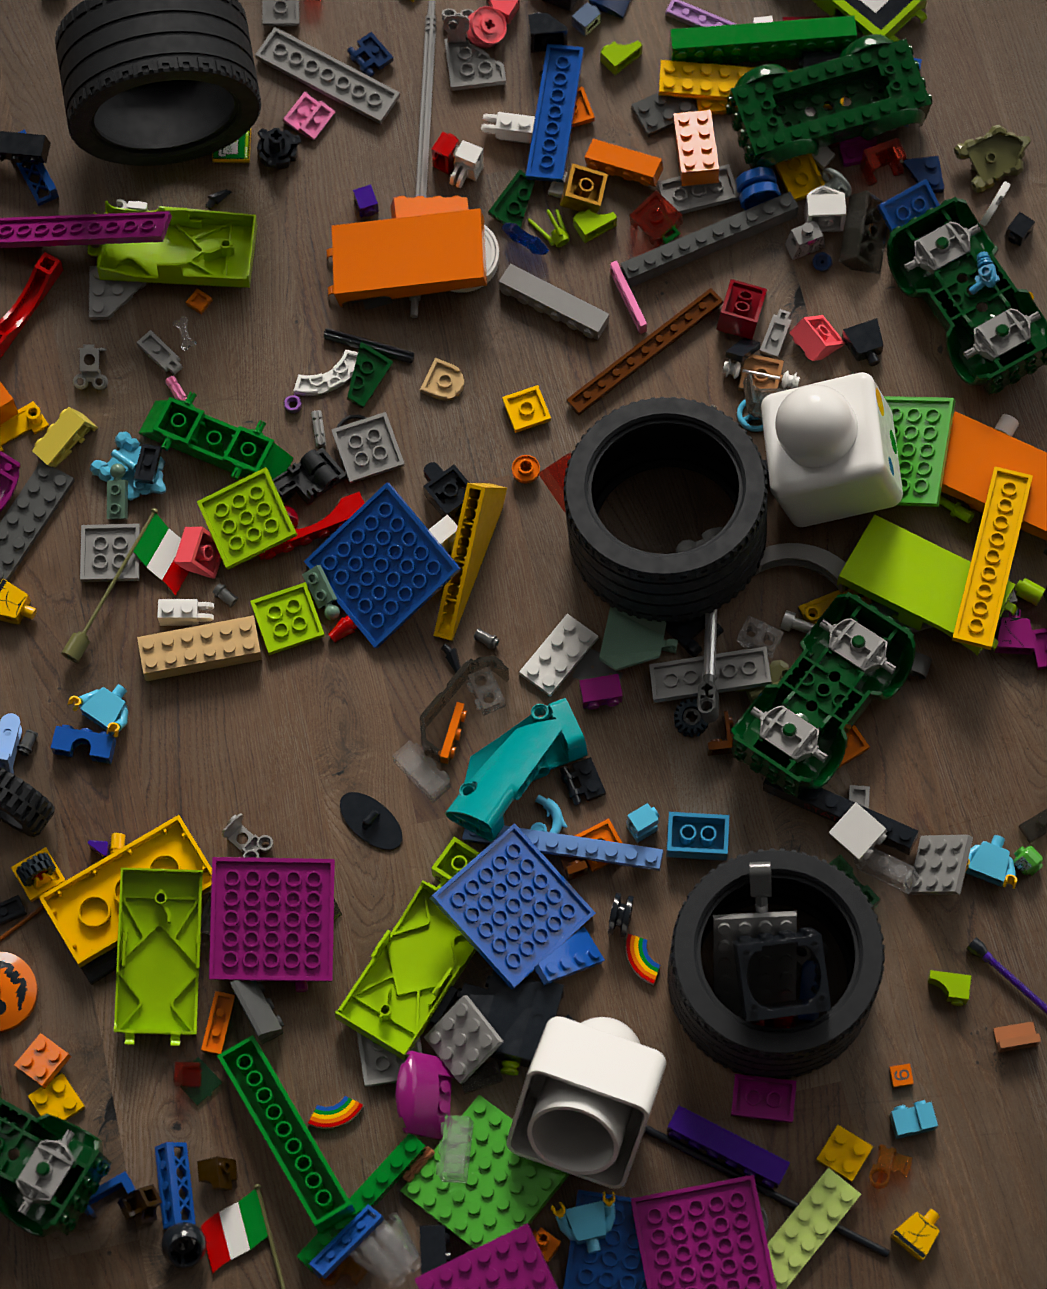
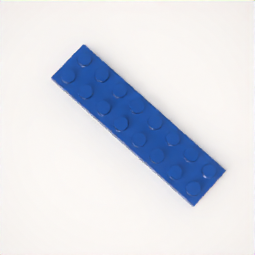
(555, 113)

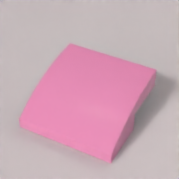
(308, 116)

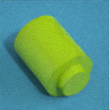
(1029, 591)

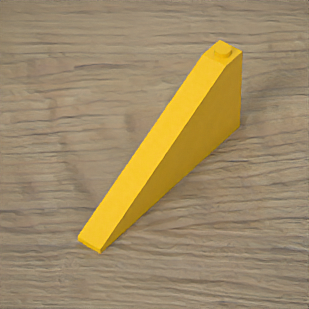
(475, 529)

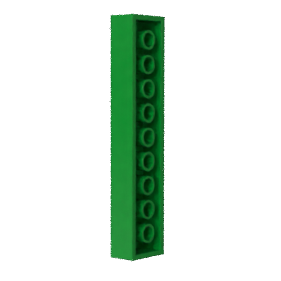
(761, 40)
(286, 1134)

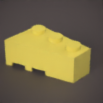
(62, 436)

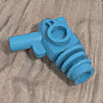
(986, 271)

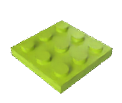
(287, 618)

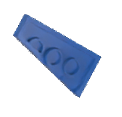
(570, 958)

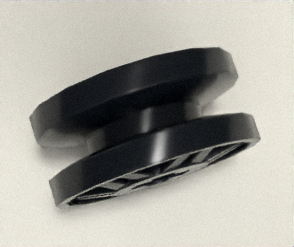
(620, 915)

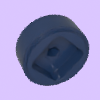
(822, 261)

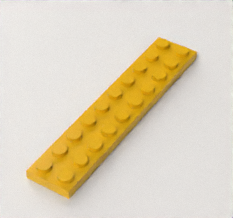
(701, 80)
(992, 558)

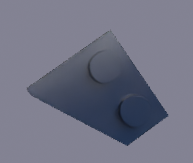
(926, 168)

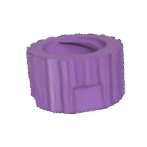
(292, 398)

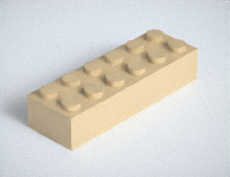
(199, 648)

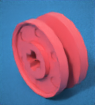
(486, 27)

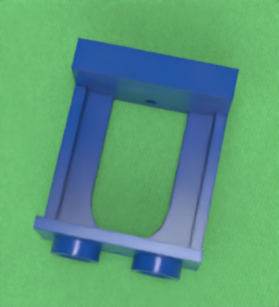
(109, 1187)

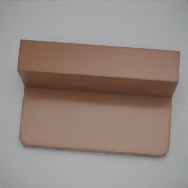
(1016, 1037)

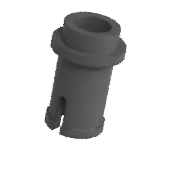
(225, 595)
(486, 639)
(27, 743)

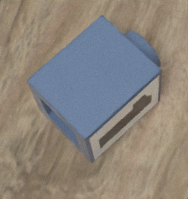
(586, 19)

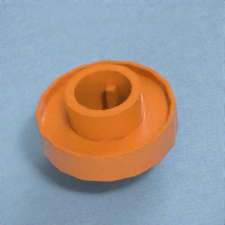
(525, 469)

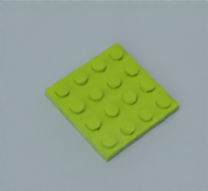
(247, 518)

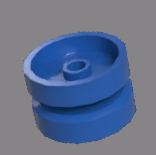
(756, 186)

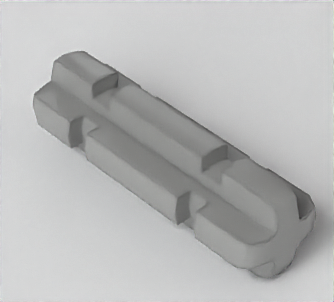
(318, 428)

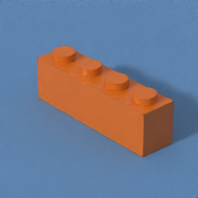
(624, 162)
(420, 205)

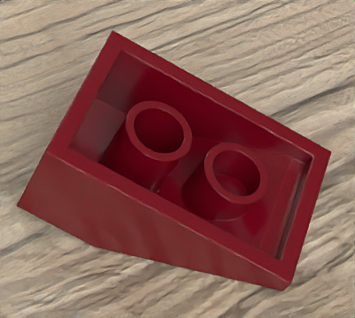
(741, 309)

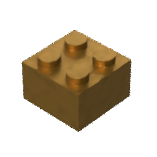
(583, 189)

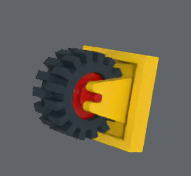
(38, 874)

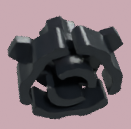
(277, 146)

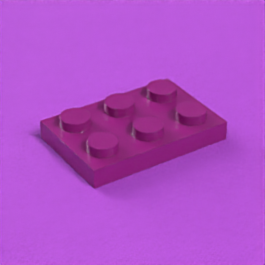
(763, 1098)

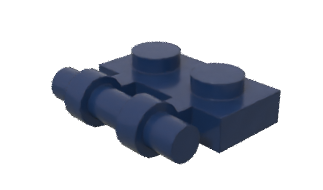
(374, 50)

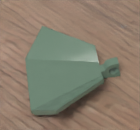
(633, 640)

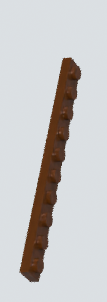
(644, 351)

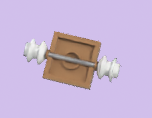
(764, 370)

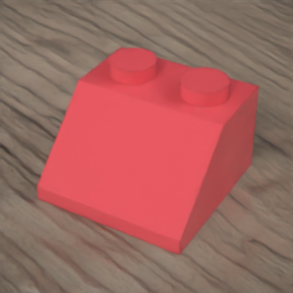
(816, 337)
(198, 552)

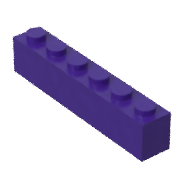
(728, 1147)

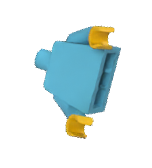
(104, 708)
(992, 863)
(587, 1222)

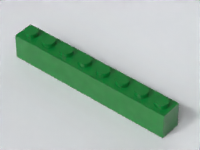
(370, 1193)

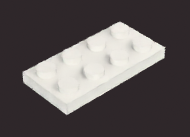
(558, 655)

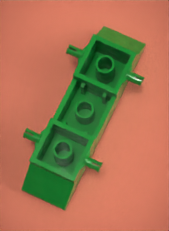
(231, 448)

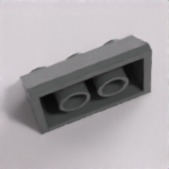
(258, 1009)

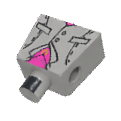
(804, 240)

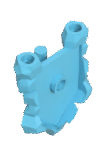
(128, 457)

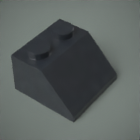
(545, 30)

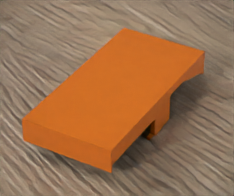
(408, 256)
(970, 464)

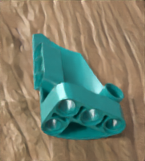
(566, 748)
(503, 779)

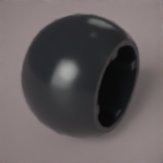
(187, 1253)

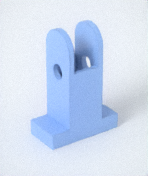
(9, 739)

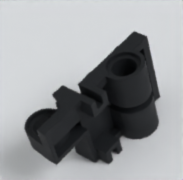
(309, 477)

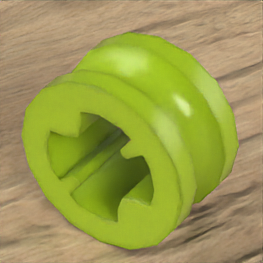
(510, 1067)

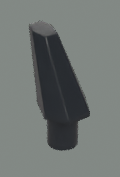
(216, 198)
(452, 657)

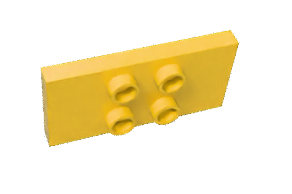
(88, 903)

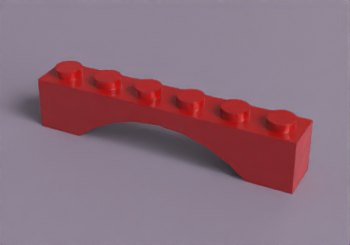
(40, 282)
(343, 511)

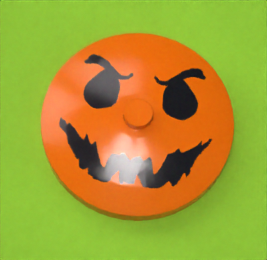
(17, 991)

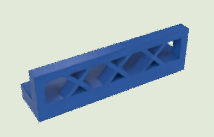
(44, 177)
(170, 1183)
(346, 1242)

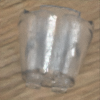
(388, 1252)

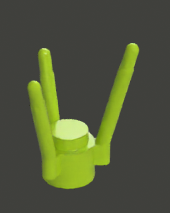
(559, 235)

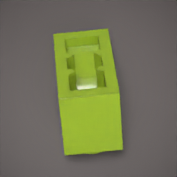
(619, 56)
(592, 225)
(953, 985)

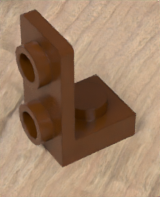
(718, 746)
(574, 867)

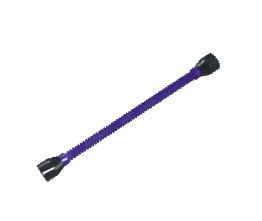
(978, 949)

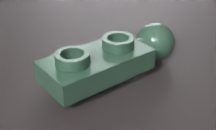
(117, 494)
(321, 591)

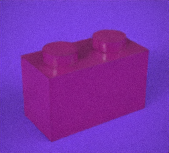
(600, 691)

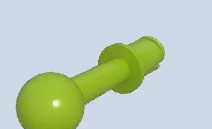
(957, 510)

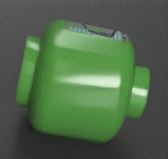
(1027, 860)

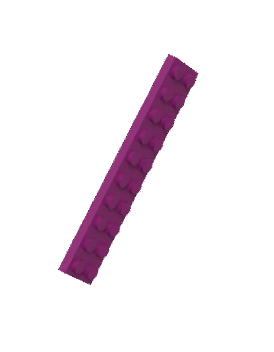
(84, 229)

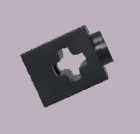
(1019, 229)

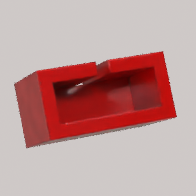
(443, 152)

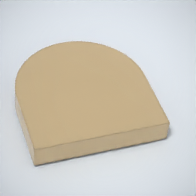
(443, 381)

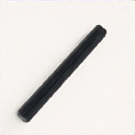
(354, 341)

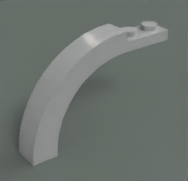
(804, 556)

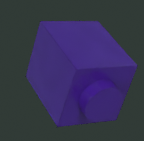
(365, 201)

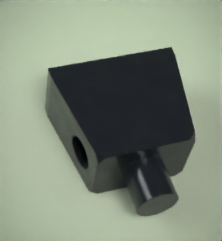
(864, 341)

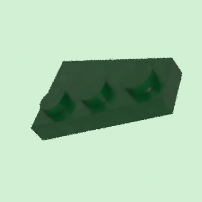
(513, 201)
(367, 374)

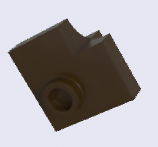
(218, 1172)
(141, 1205)

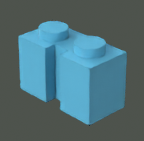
(643, 822)
(913, 1120)

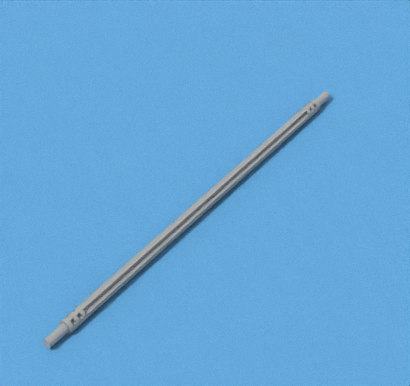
(425, 118)

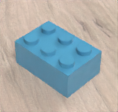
(697, 836)

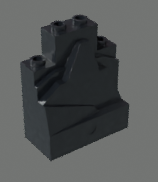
(516, 1013)

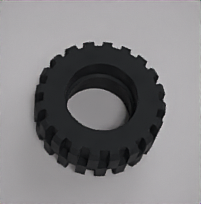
(23, 805)

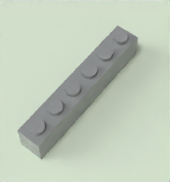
(553, 301)

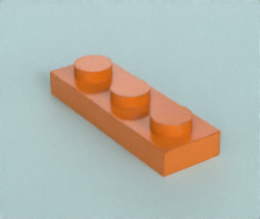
(454, 733)
(218, 1023)

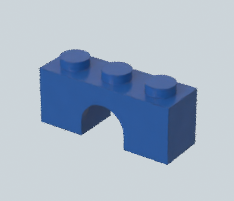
(67, 739)

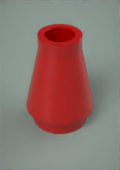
(342, 629)

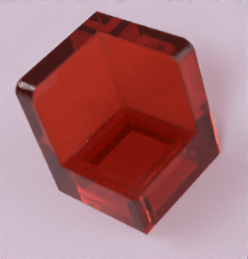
(187, 1074)

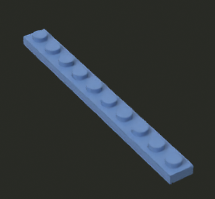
(585, 848)

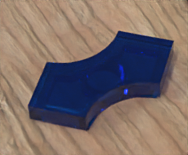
(531, 242)

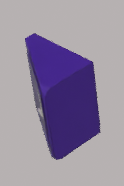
(100, 847)

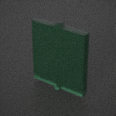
(209, 1083)

